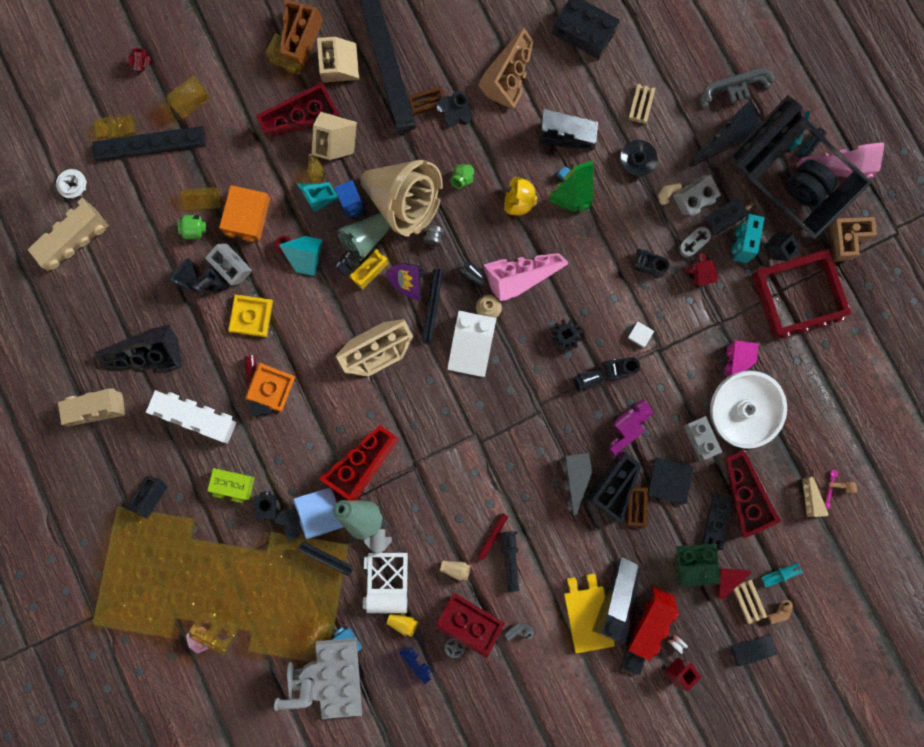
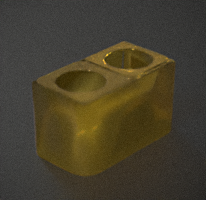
(187, 97)

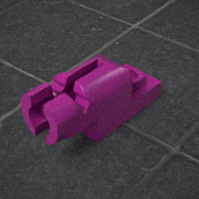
(629, 426)

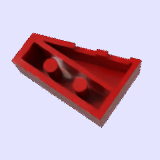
(654, 624)

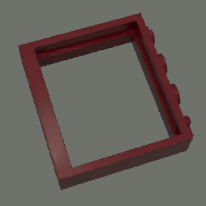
(774, 322)

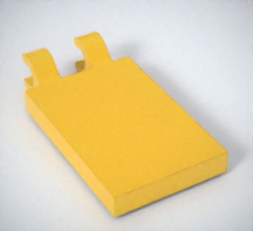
(582, 612)

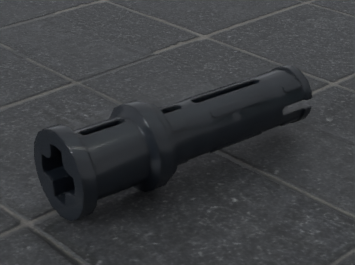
(510, 549)

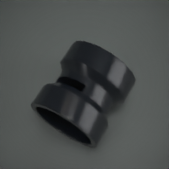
(346, 264)

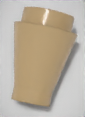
(457, 570)

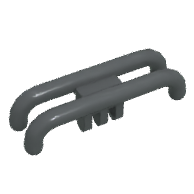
(737, 85)

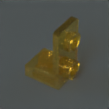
(275, 58)

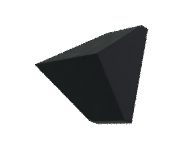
(184, 275)

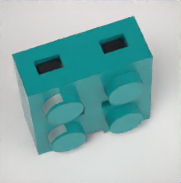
(748, 238)

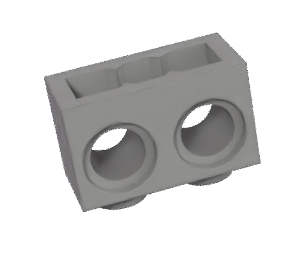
(695, 192)
(702, 439)

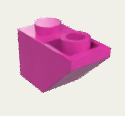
(741, 356)

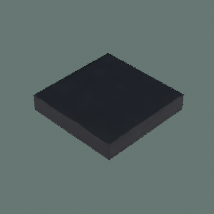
(670, 480)

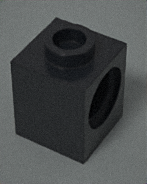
(260, 514)

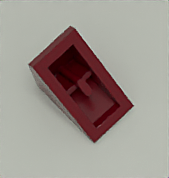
(729, 580)

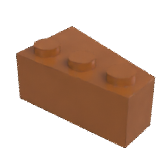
(299, 31)

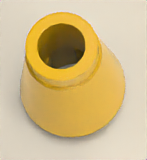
(402, 624)

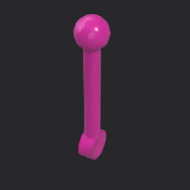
(833, 473)

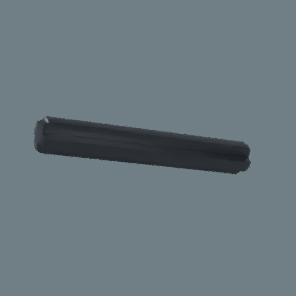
(432, 305)

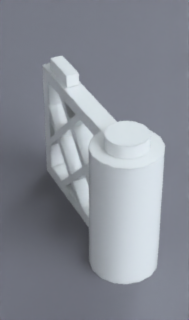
(383, 599)

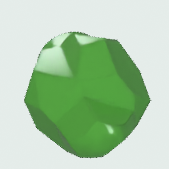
(462, 176)

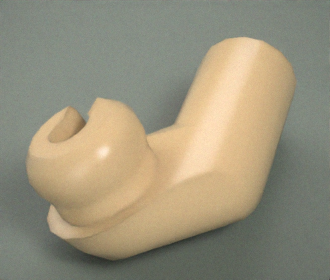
(667, 191)

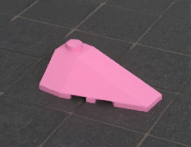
(865, 158)
(516, 277)

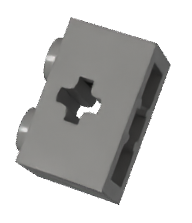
(228, 264)

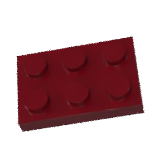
(469, 625)

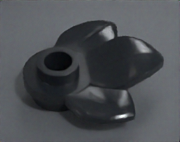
(455, 111)
(291, 522)

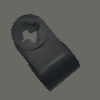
(649, 262)
(210, 282)
(619, 368)

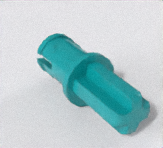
(781, 575)

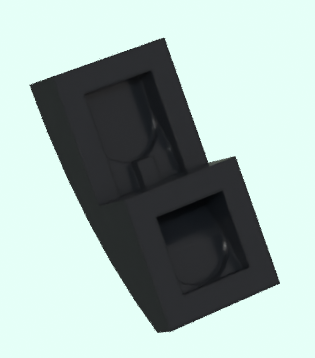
(753, 650)

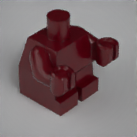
(703, 271)

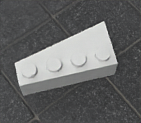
(191, 417)

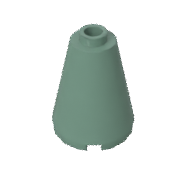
(363, 235)
(359, 517)

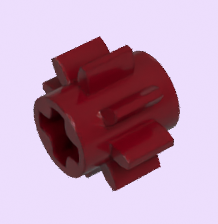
(138, 59)

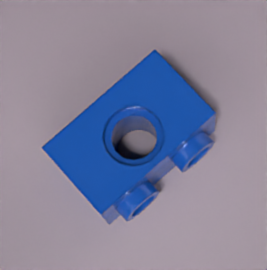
(350, 199)

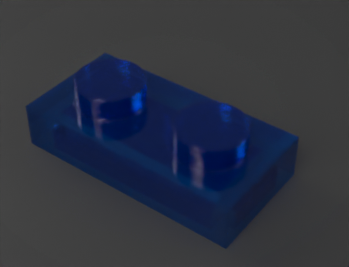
(421, 670)

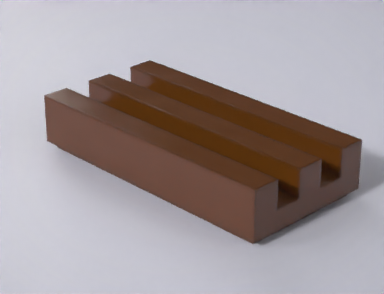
(415, 111)
(636, 512)

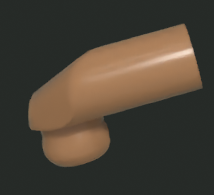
(783, 613)

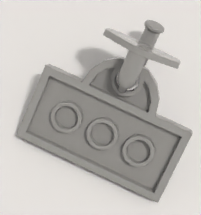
(329, 679)

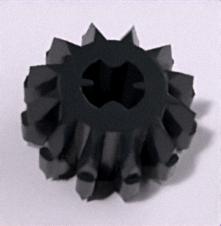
(561, 329)

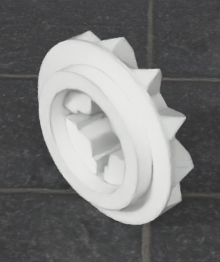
(70, 176)

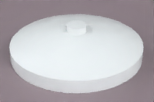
(748, 409)

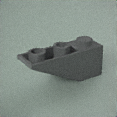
(578, 474)

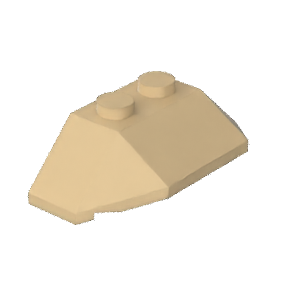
(375, 348)

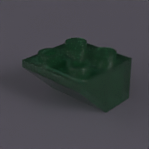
(697, 565)

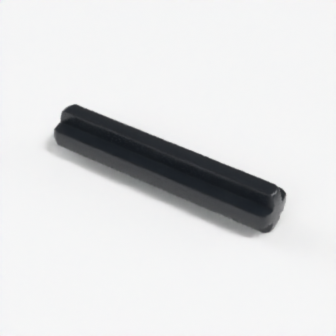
(325, 558)

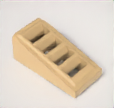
(813, 501)

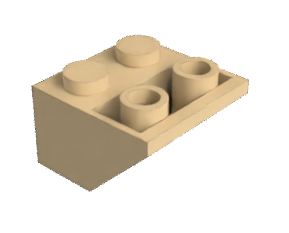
(337, 59)
(333, 136)

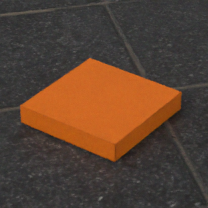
(270, 387)

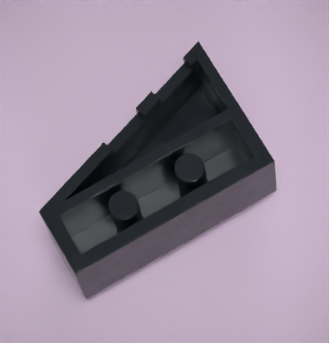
(615, 487)

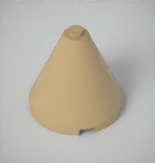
(405, 194)

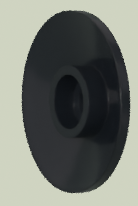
(642, 150)

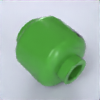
(191, 226)

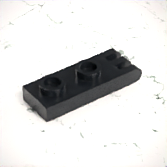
(717, 520)

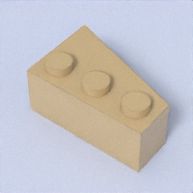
(91, 407)

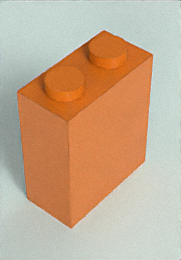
(244, 213)

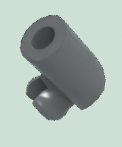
(519, 629)

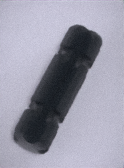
(811, 145)

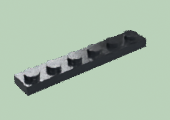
(148, 143)

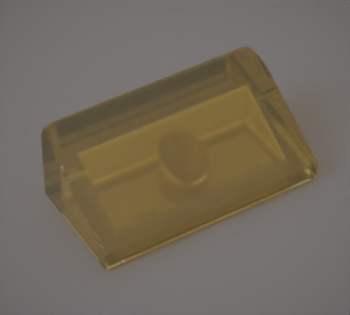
(201, 198)

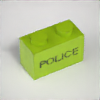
(230, 484)

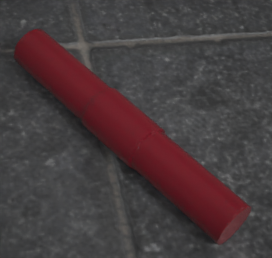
(492, 536)

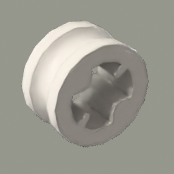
(677, 643)

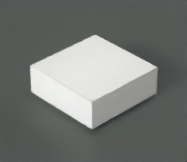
(640, 334)

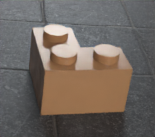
(846, 234)

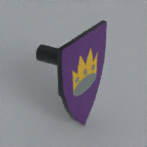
(406, 279)

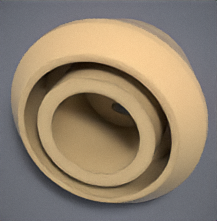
(491, 309)

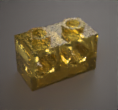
(210, 637)

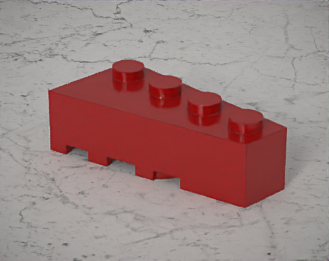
(360, 464)

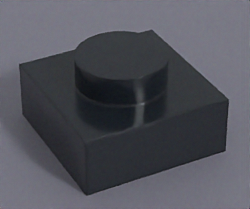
(632, 662)

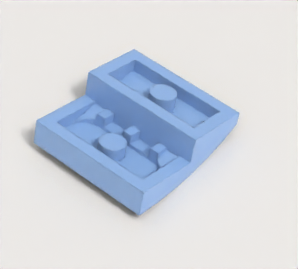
(317, 513)

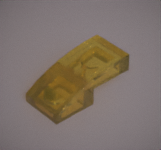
(114, 128)

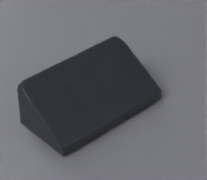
(147, 497)

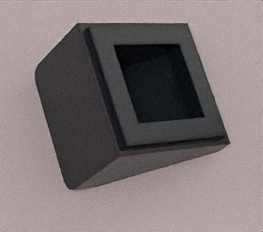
(260, 410)

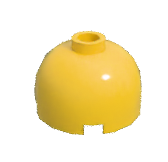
(521, 197)

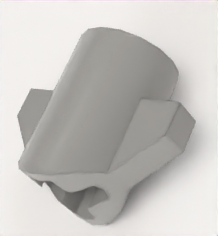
(378, 542)

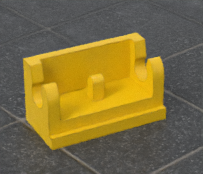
(369, 269)

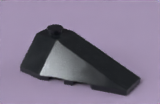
(736, 131)
(151, 350)
(618, 609)

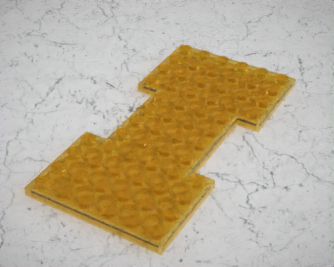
(164, 575)

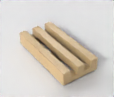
(645, 90)
(756, 598)

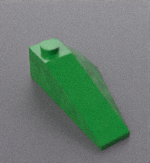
(576, 190)

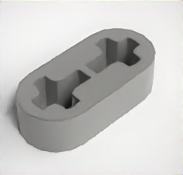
(692, 239)

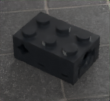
(585, 27)

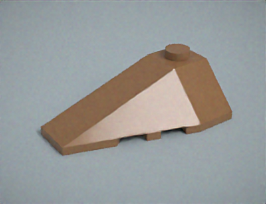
(505, 75)

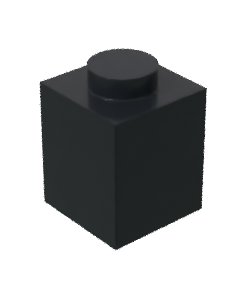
(782, 247)

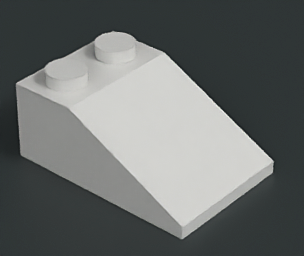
(471, 344)

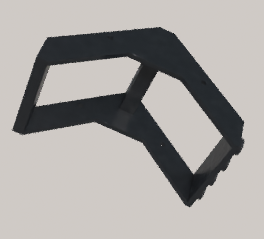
(772, 139)

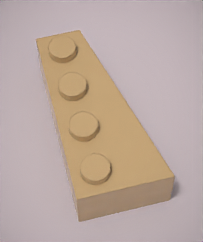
(68, 235)

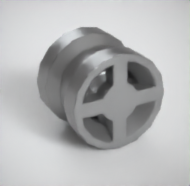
(433, 235)

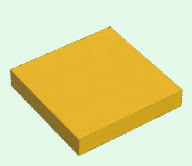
(250, 316)

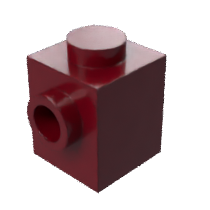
(682, 674)

